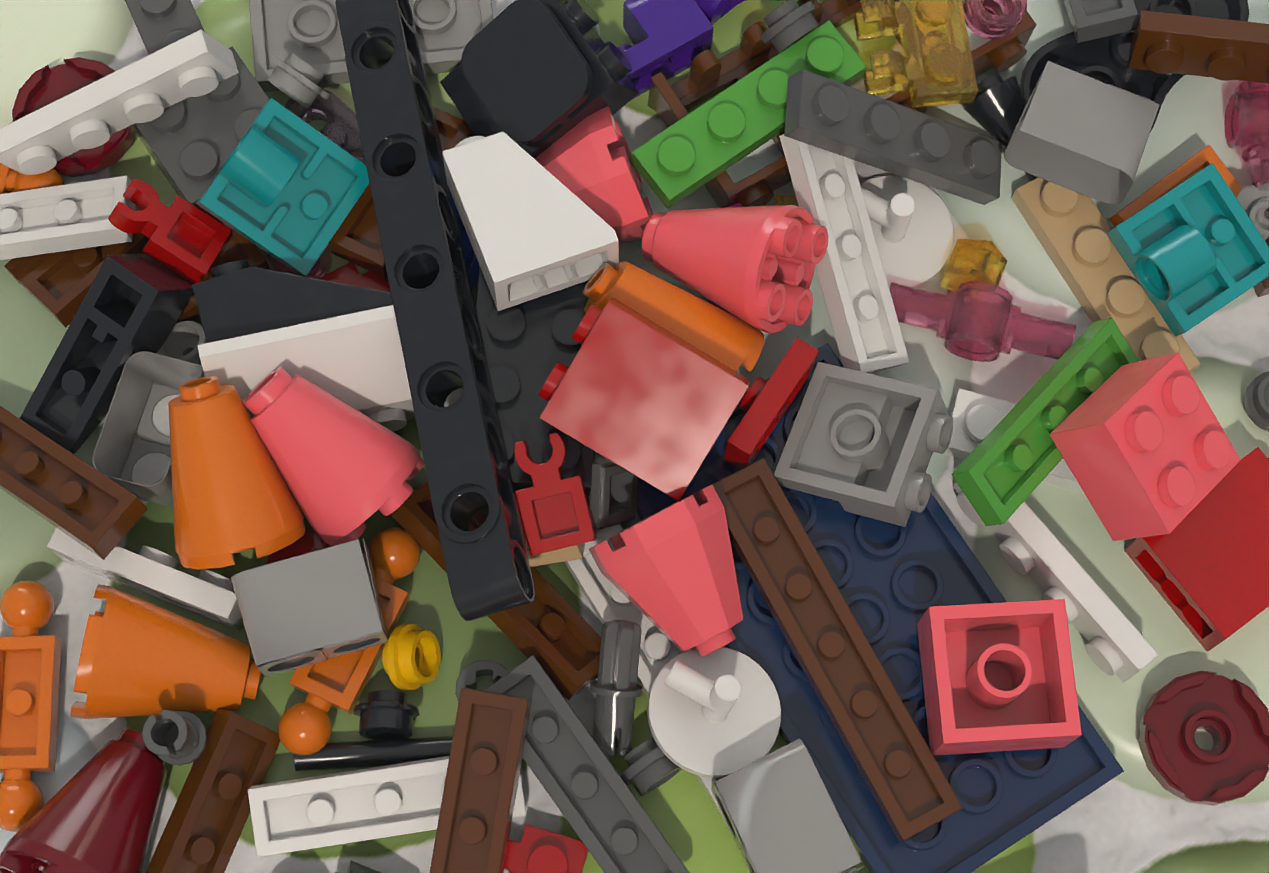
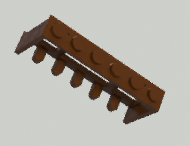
(713, 75)

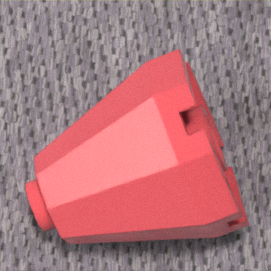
(598, 170)
(679, 571)

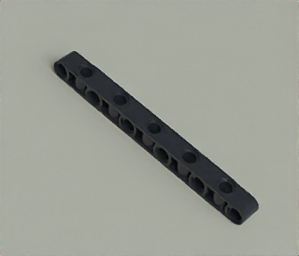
(438, 323)

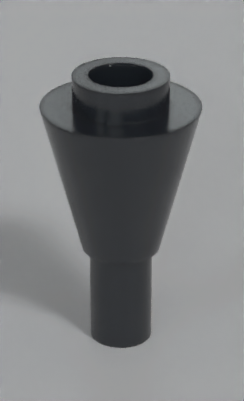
(998, 108)

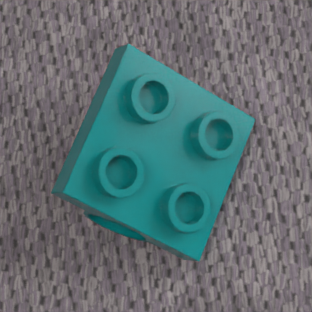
(286, 187)
(1193, 250)

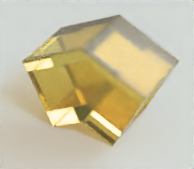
(973, 262)

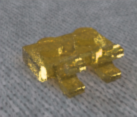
(934, 46)

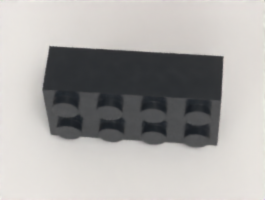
(521, 352)

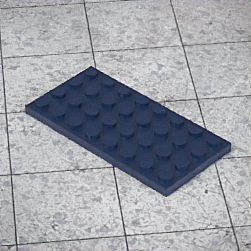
(889, 583)

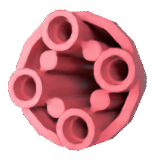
(742, 259)
(331, 455)

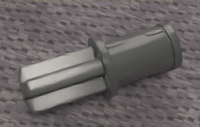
(616, 686)
(175, 737)

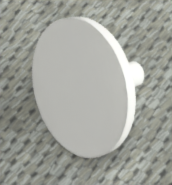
(909, 228)
(713, 712)

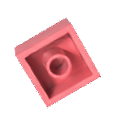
(1145, 448)
(998, 677)

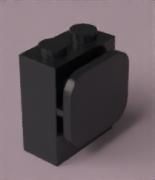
(538, 73)

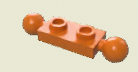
(341, 679)
(27, 700)

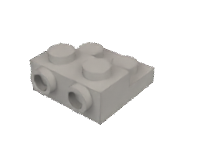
(865, 443)

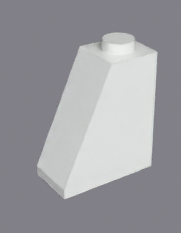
(524, 221)

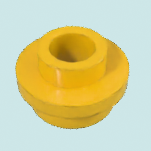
(411, 656)

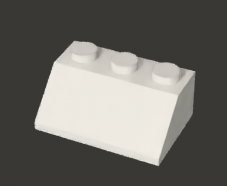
(347, 355)

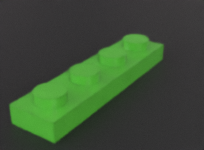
(739, 117)
(1019, 449)

